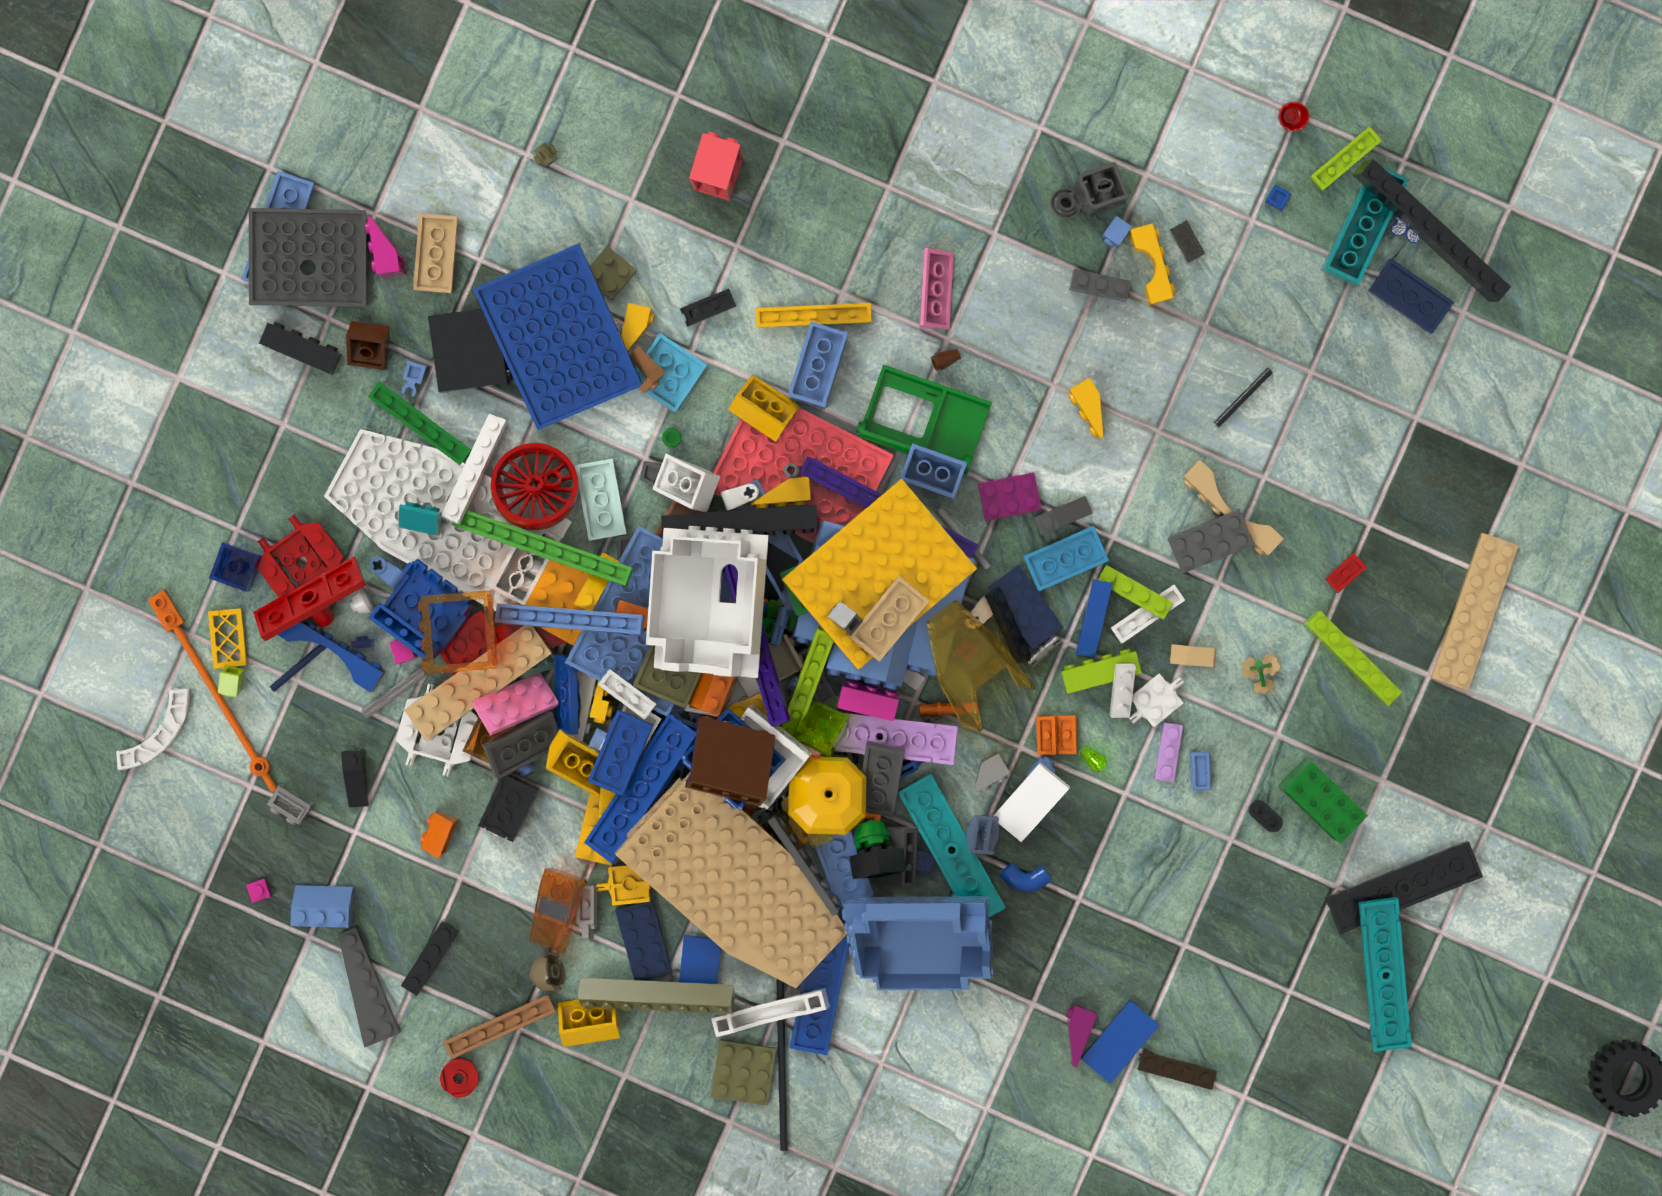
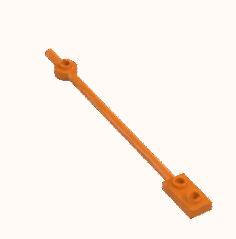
(171, 620)

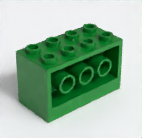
(1322, 800)

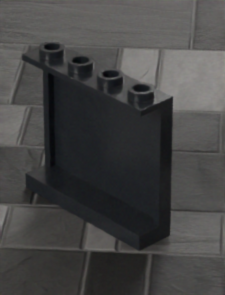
(466, 352)

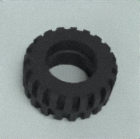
(1603, 1071)

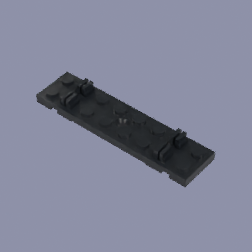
(1423, 878)

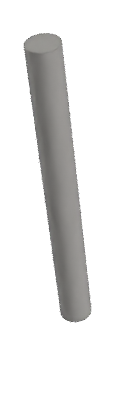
(955, 528)

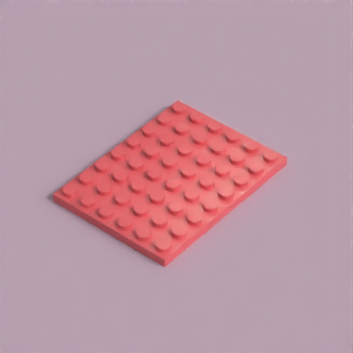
(755, 456)

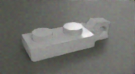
(588, 912)

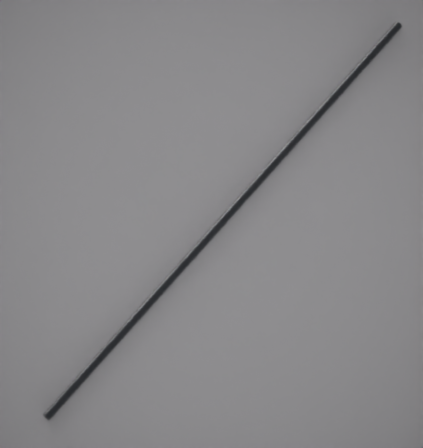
(781, 1057)

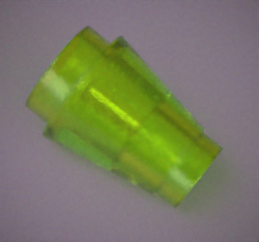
(1093, 759)

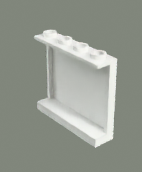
(790, 748)

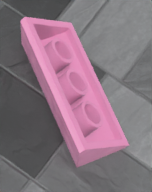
(936, 289)

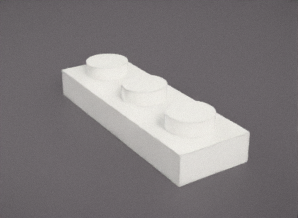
(1122, 690)
(626, 694)

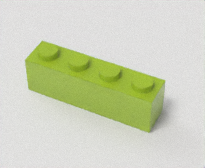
(1097, 672)

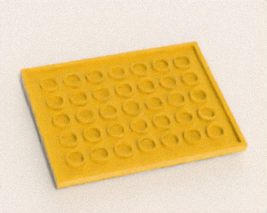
(867, 556)

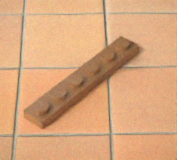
(499, 1026)

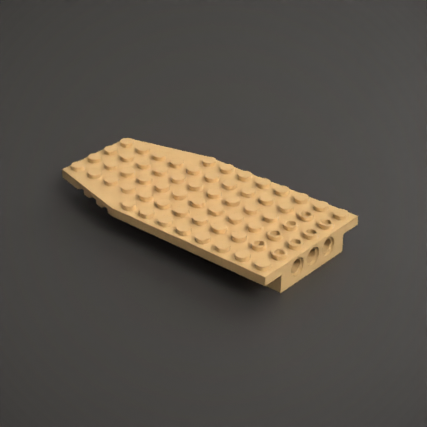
(732, 882)

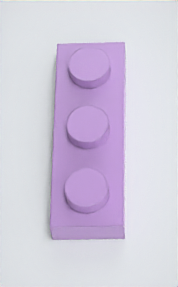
(1168, 752)

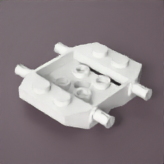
(440, 745)

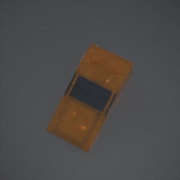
(556, 908)

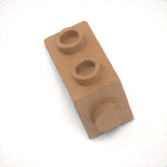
(649, 368)

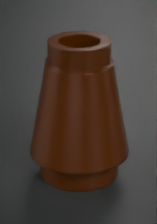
(945, 358)

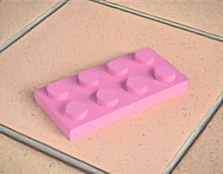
(515, 703)

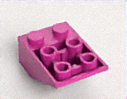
(387, 259)

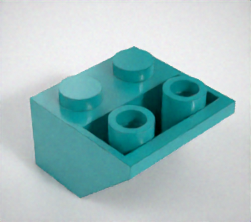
(421, 520)

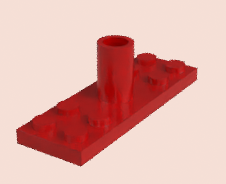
(310, 600)

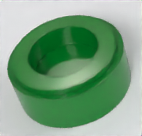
(671, 437)

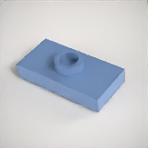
(1200, 770)

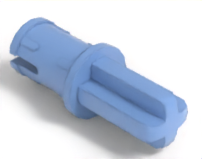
(780, 625)

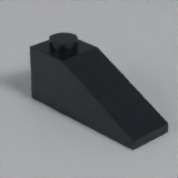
(355, 777)

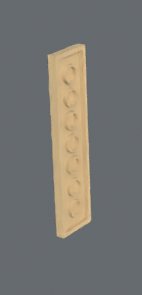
(1474, 611)
(455, 696)

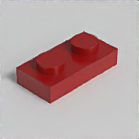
(1345, 573)

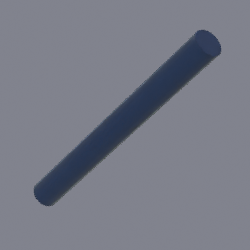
(297, 667)

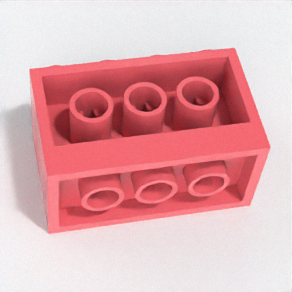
(716, 166)

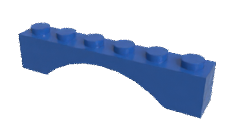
(362, 671)

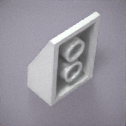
(686, 483)

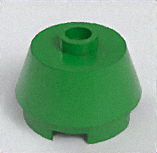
(871, 834)

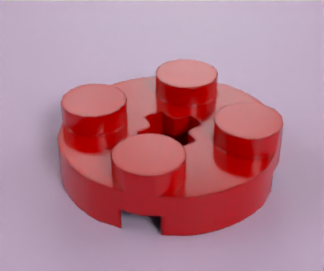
(468, 1084)

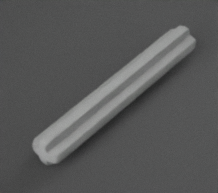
(394, 692)

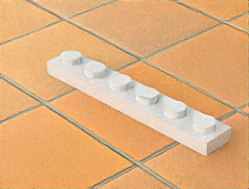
(474, 469)

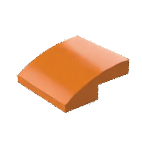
(1057, 735)

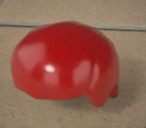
(1293, 116)

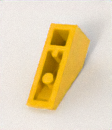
(636, 324)
(592, 589)

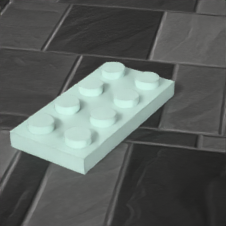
(601, 499)

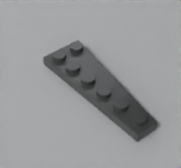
(779, 823)
(370, 1002)

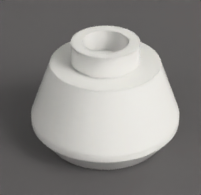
(361, 602)

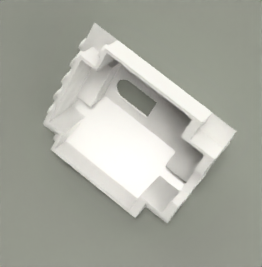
(685, 610)

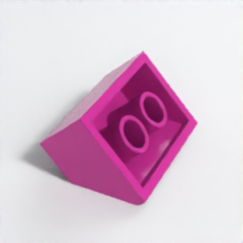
(868, 700)

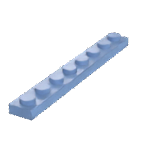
(570, 619)

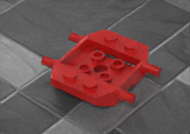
(294, 547)

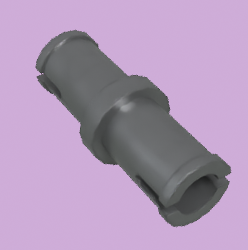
(787, 467)
(1044, 651)

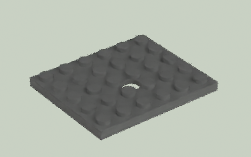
(288, 237)

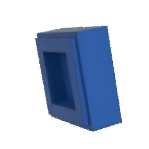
(1278, 197)

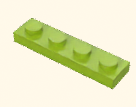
(1345, 158)
(1136, 592)

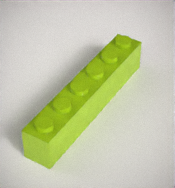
(1352, 658)

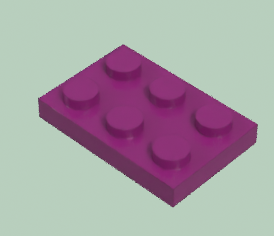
(1009, 496)

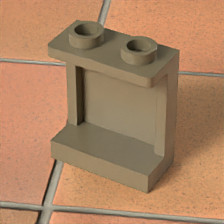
(785, 658)

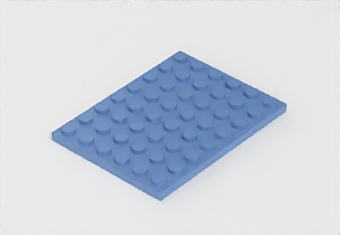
(623, 653)

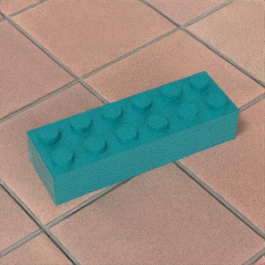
(1359, 235)

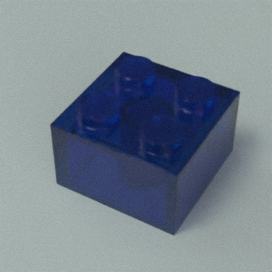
(235, 567)

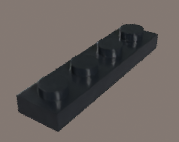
(1007, 625)
(429, 958)

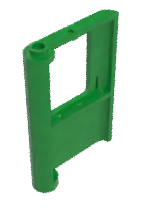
(952, 426)

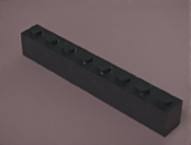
(759, 520)

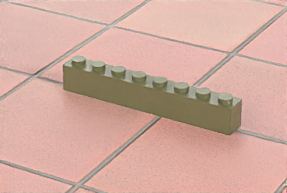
(656, 996)

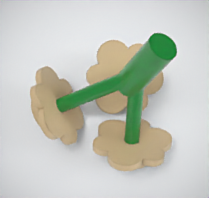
(1254, 668)

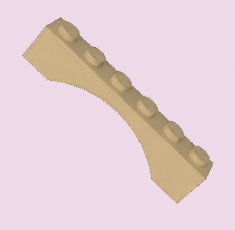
(1203, 481)

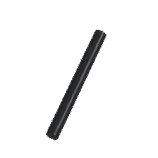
(1243, 397)

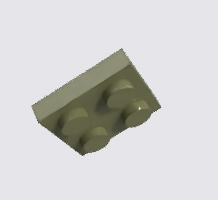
(611, 272)

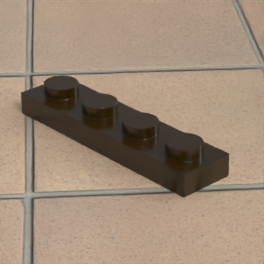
(1177, 1070)

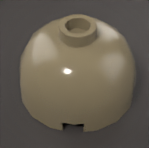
(547, 972)

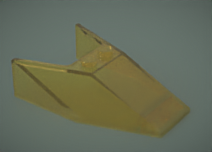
(966, 659)

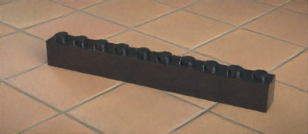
(1431, 230)

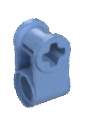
(389, 573)

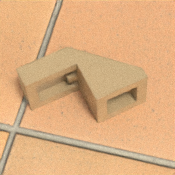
(1193, 655)

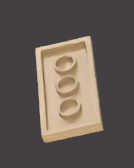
(435, 253)
(889, 618)

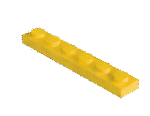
(817, 313)

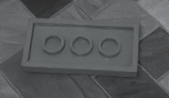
(1210, 541)
(521, 745)
(883, 775)

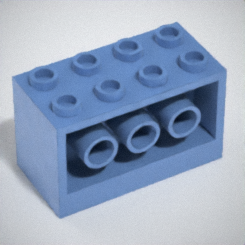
(818, 365)

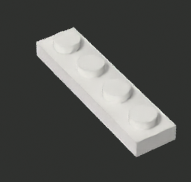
(1141, 618)

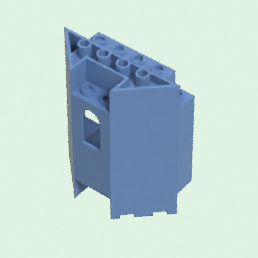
(920, 941)

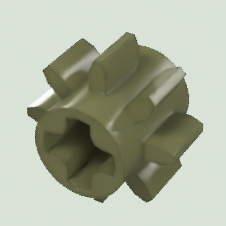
(545, 154)

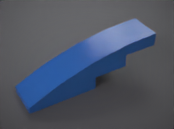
(1093, 618)

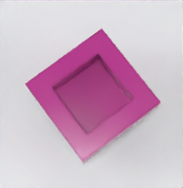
(258, 890)

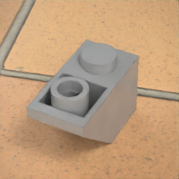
(990, 771)

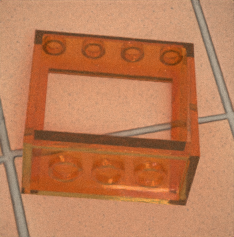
(425, 626)

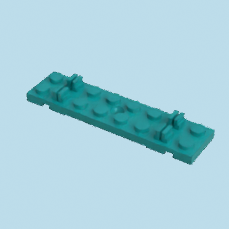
(941, 831)
(1383, 954)

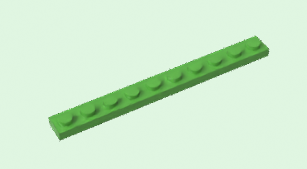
(546, 548)

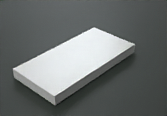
(1031, 802)

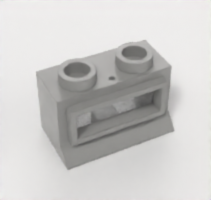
(289, 805)

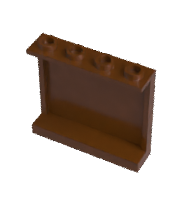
(731, 761)

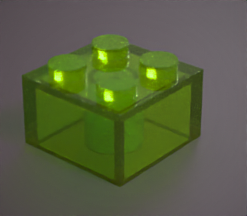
(822, 728)

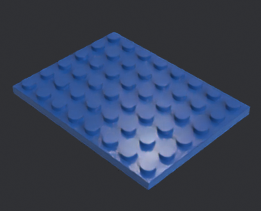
(558, 336)

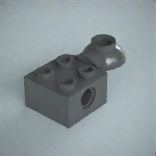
(1093, 193)

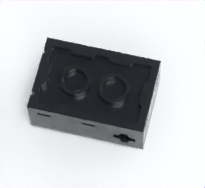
(509, 807)

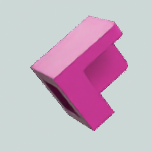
(401, 652)

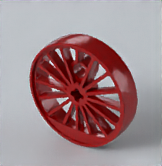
(527, 491)

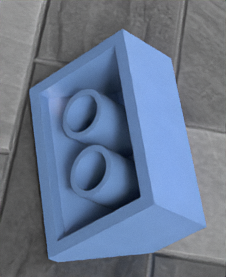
(933, 470)
(322, 906)

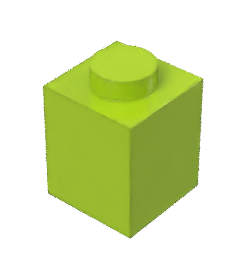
(230, 681)

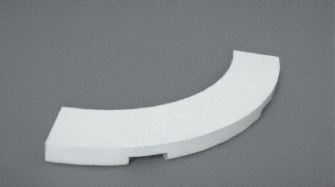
(164, 735)

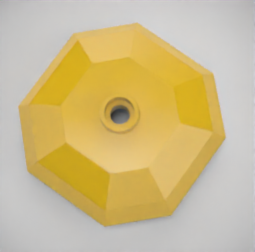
(827, 815)

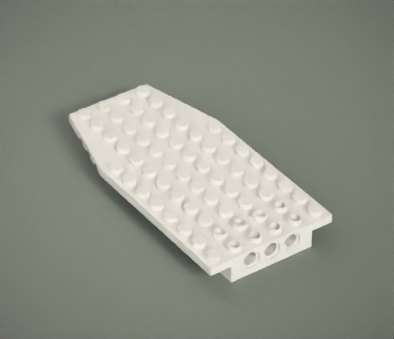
(389, 471)

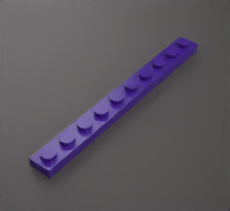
(863, 495)
(767, 674)

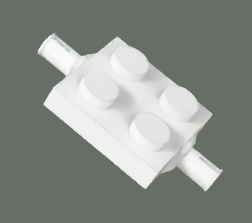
(1156, 700)

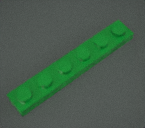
(419, 423)

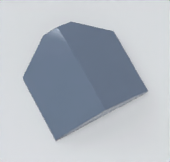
(983, 834)

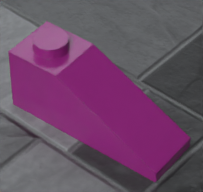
(1079, 1027)

